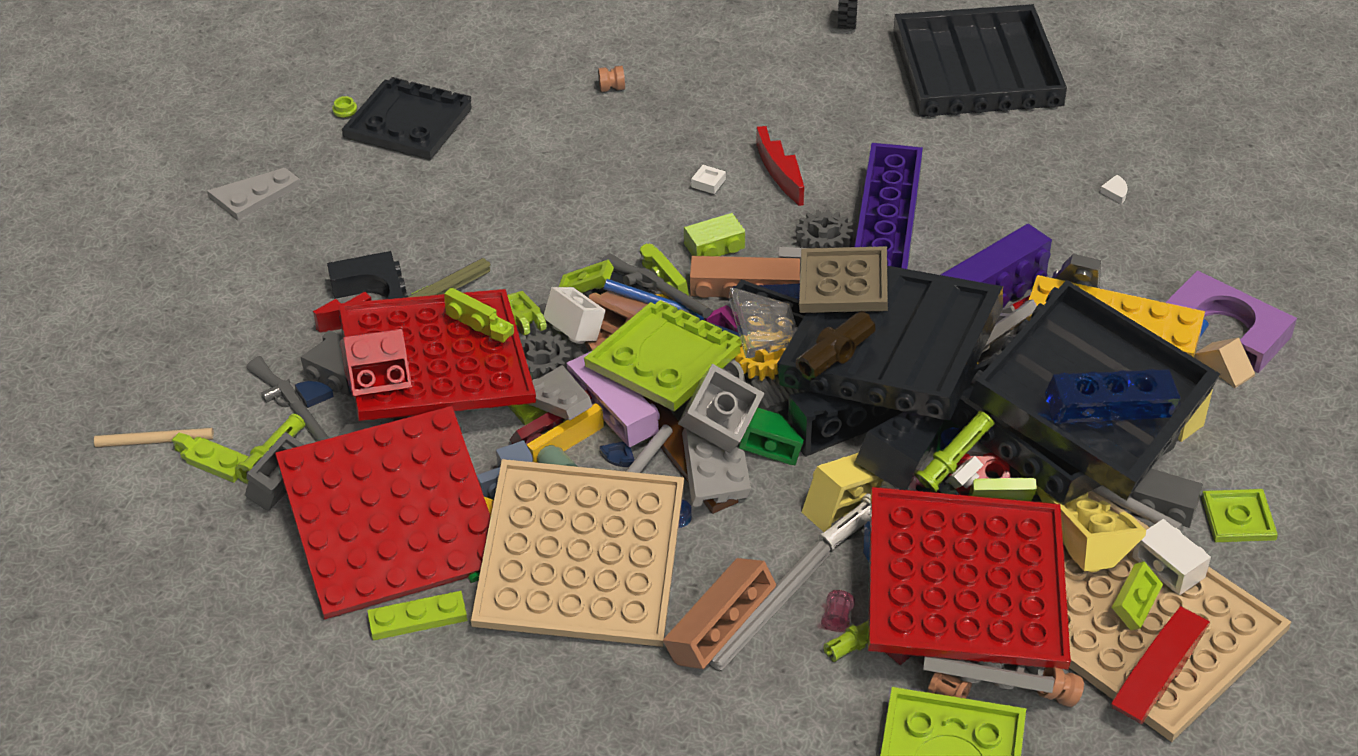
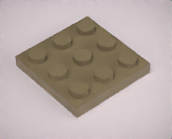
(843, 279)

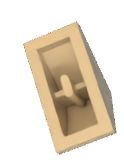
(1227, 359)

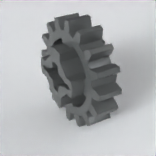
(824, 230)
(541, 353)

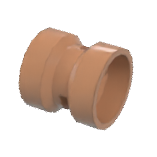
(612, 78)
(1066, 688)

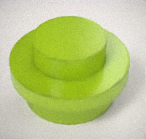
(344, 107)

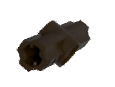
(835, 345)

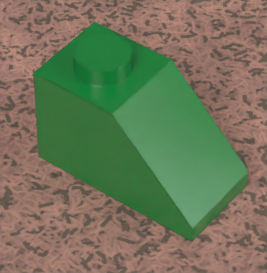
(772, 437)

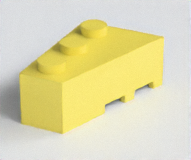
(837, 490)

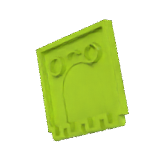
(663, 353)
(950, 726)

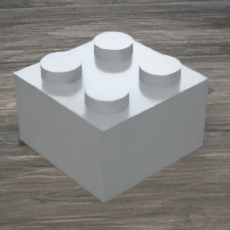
(721, 408)

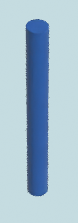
(642, 296)

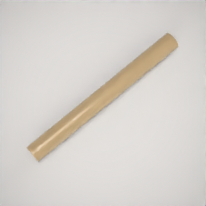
(149, 437)

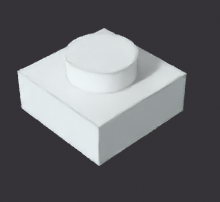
(708, 179)
(965, 473)

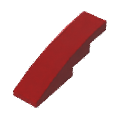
(780, 167)
(1160, 664)

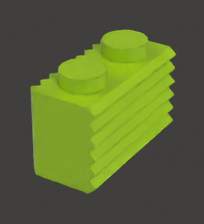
(715, 236)

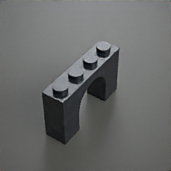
(367, 274)

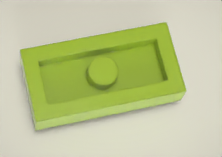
(588, 277)
(1137, 596)

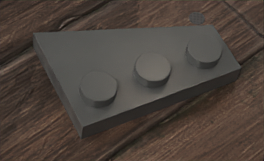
(1080, 270)

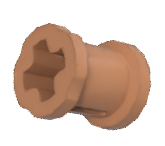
(949, 685)

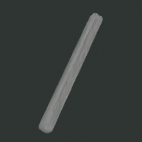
(772, 603)

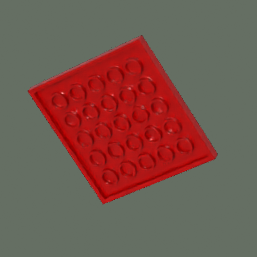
(445, 357)
(387, 510)
(967, 578)

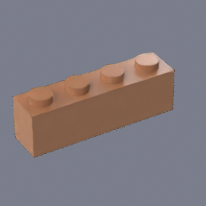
(716, 275)
(719, 613)

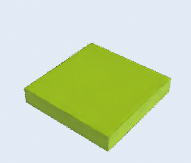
(1004, 488)
(1239, 515)

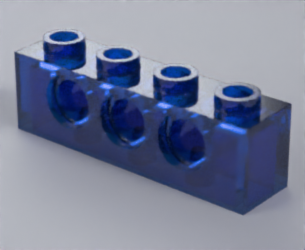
(1112, 396)

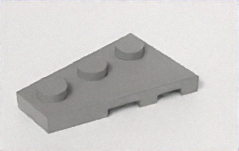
(253, 193)
(560, 394)

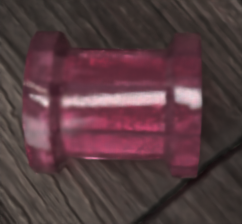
(838, 610)

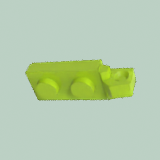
(477, 315)
(208, 456)

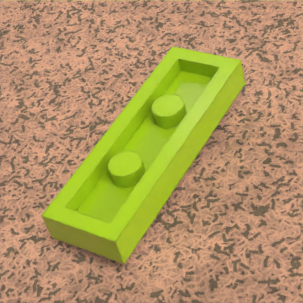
(417, 615)

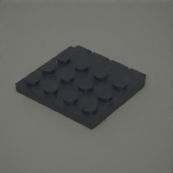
(408, 117)

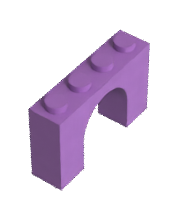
(1267, 325)

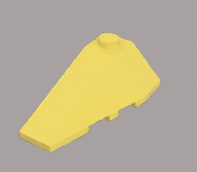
(1095, 533)

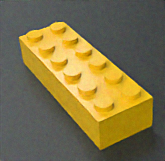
(1171, 322)

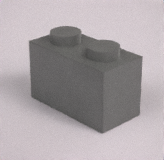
(1169, 495)

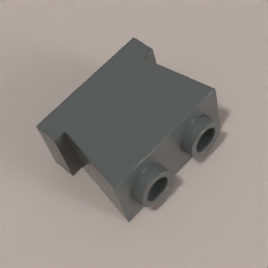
(326, 364)
(265, 479)

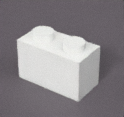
(574, 314)
(1172, 557)

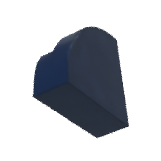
(313, 392)
(617, 453)

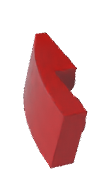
(328, 315)

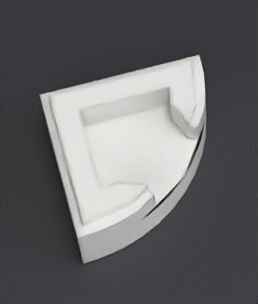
(1115, 189)

